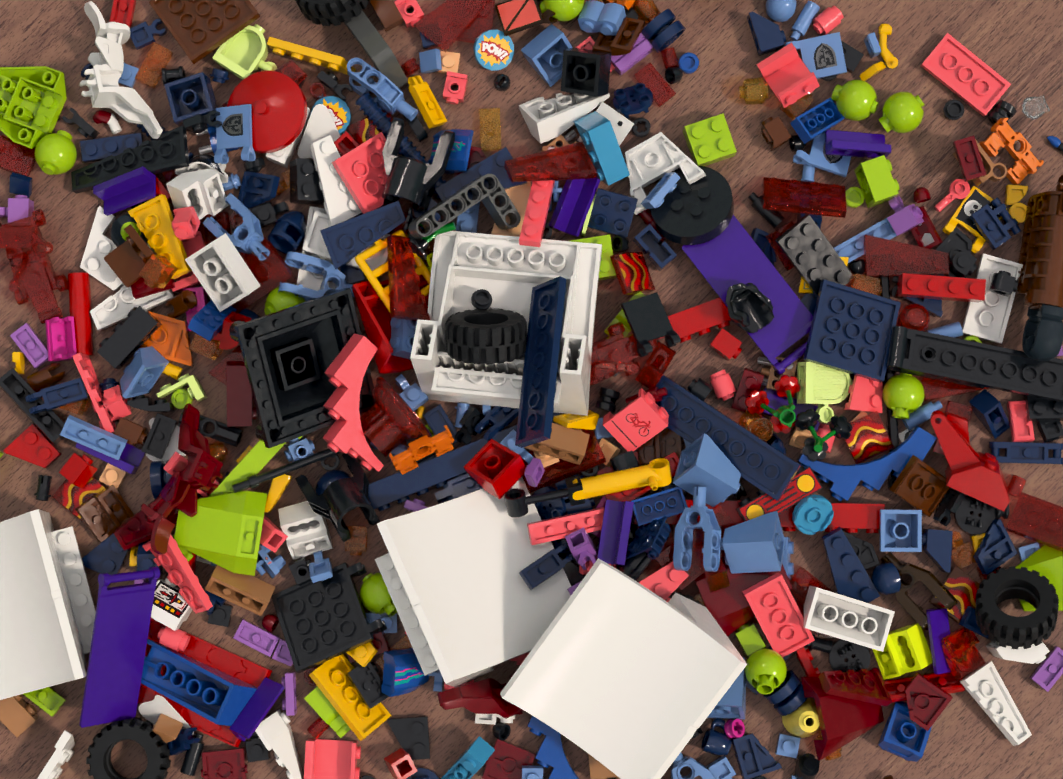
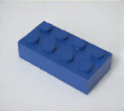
(817, 120)
(209, 320)
(658, 505)

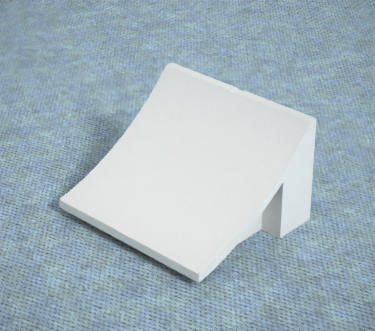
(508, 272)
(461, 584)
(43, 605)
(626, 673)

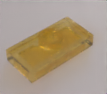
(490, 129)

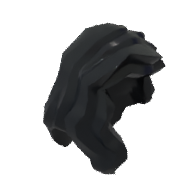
(749, 307)

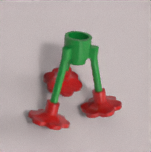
(784, 416)

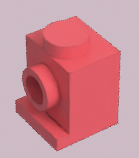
(409, 18)
(458, 79)
(185, 223)
(116, 403)

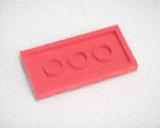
(965, 75)
(778, 615)

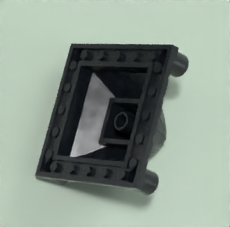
(288, 362)

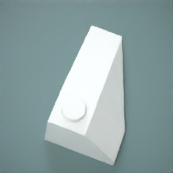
(554, 116)
(277, 735)

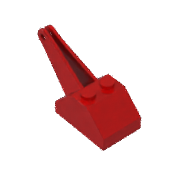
(969, 470)

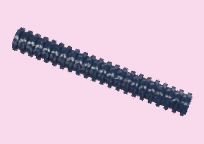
(383, 124)

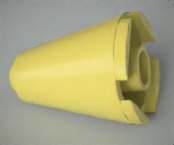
(796, 721)

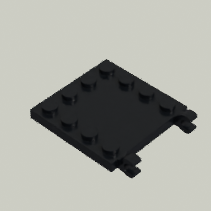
(324, 617)

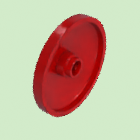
(277, 109)

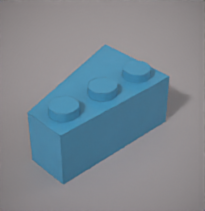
(602, 147)

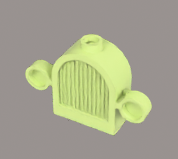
(245, 53)
(822, 387)

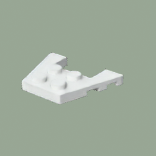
(652, 161)
(97, 248)
(61, 755)

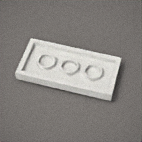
(315, 243)
(990, 317)

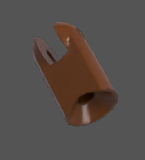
(182, 303)
(43, 378)

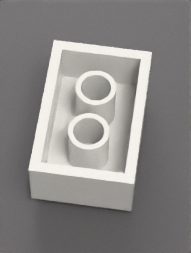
(222, 272)

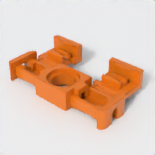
(1005, 138)
(440, 443)

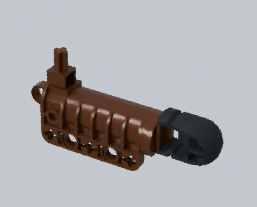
(1043, 274)

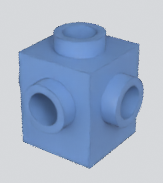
(291, 452)

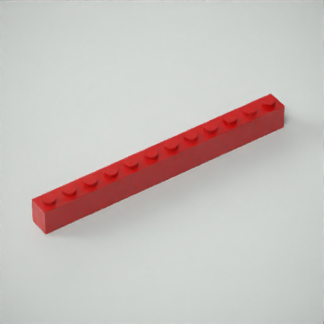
(846, 515)

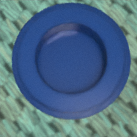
(688, 63)

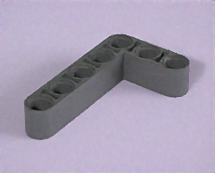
(377, 49)
(463, 203)

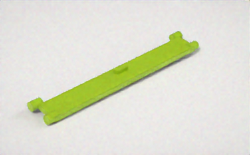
(248, 466)

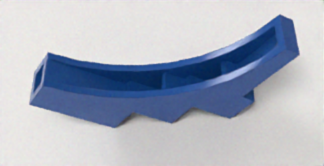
(872, 473)
(551, 751)

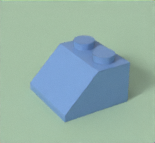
(546, 53)
(142, 372)
(900, 530)

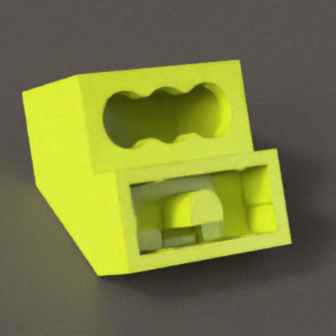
(903, 652)

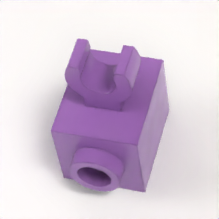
(18, 208)
(904, 217)
(581, 547)

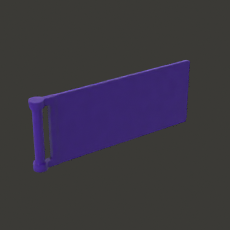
(738, 259)
(118, 647)

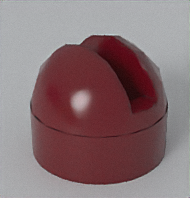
(921, 195)
(270, 622)

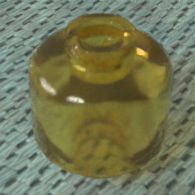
(754, 91)

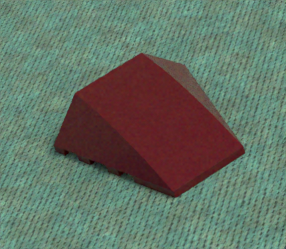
(729, 603)
(839, 717)

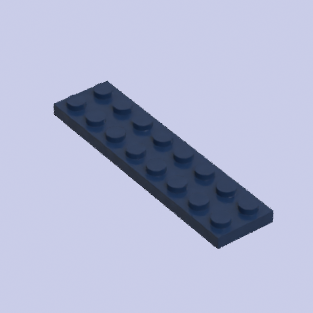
(541, 362)
(750, 455)

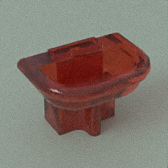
(390, 419)

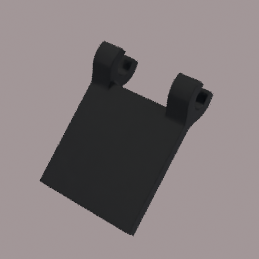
(649, 322)

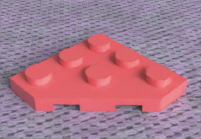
(364, 173)

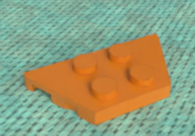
(171, 340)

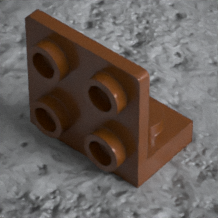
(129, 257)

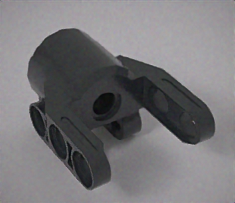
(409, 176)
(341, 498)

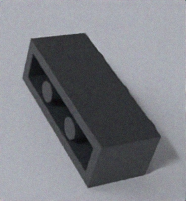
(128, 337)

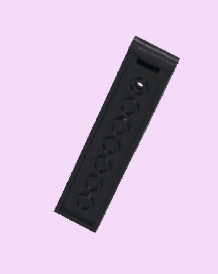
(974, 364)

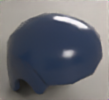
(886, 578)

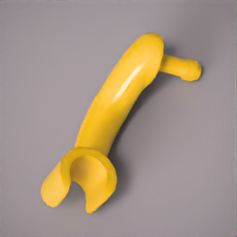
(888, 57)

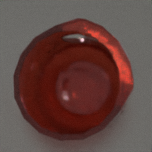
(914, 317)

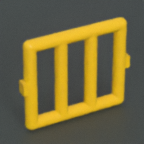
(372, 275)

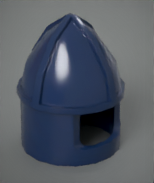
(288, 232)

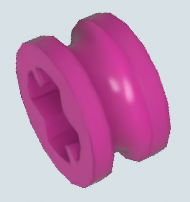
(739, 728)

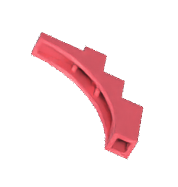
(343, 405)
(271, 535)

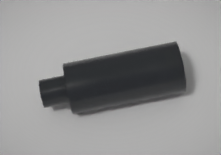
(771, 216)
(192, 756)

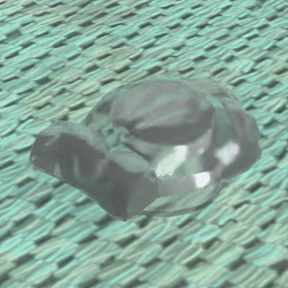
(1034, 107)

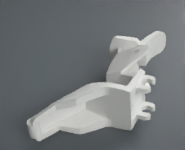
(108, 69)

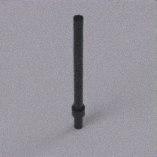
(254, 481)

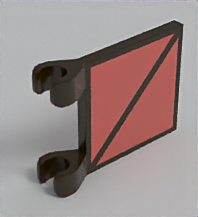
(521, 15)

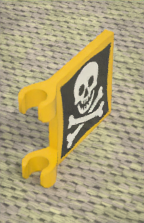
(973, 202)

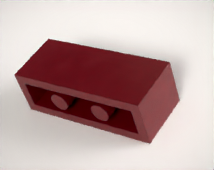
(239, 395)

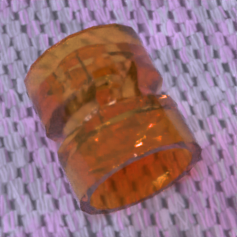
(757, 424)

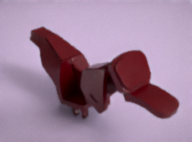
(183, 485)
(479, 698)

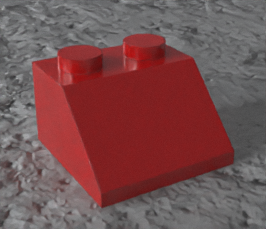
(496, 468)

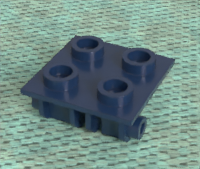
(612, 212)
(649, 539)

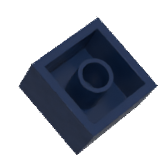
(190, 97)

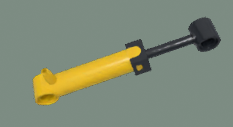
(654, 474)

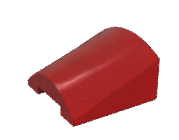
(377, 325)

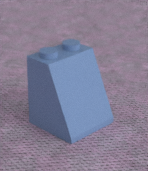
(707, 466)
(754, 545)
(733, 702)

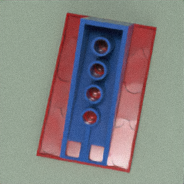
(201, 683)

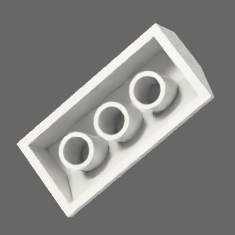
(847, 618)

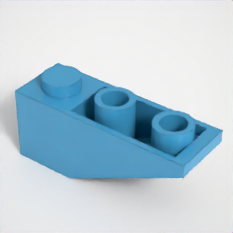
(470, 761)

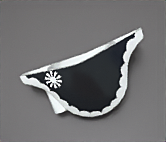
(202, 162)

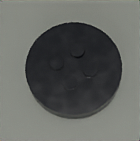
(695, 210)

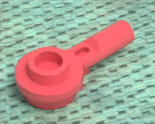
(958, 190)

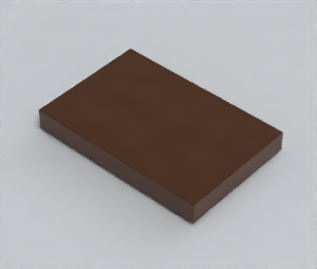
(920, 486)

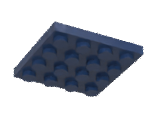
(851, 330)

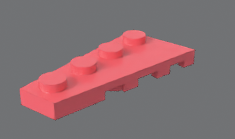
(92, 387)
(865, 395)
(182, 575)
(664, 580)

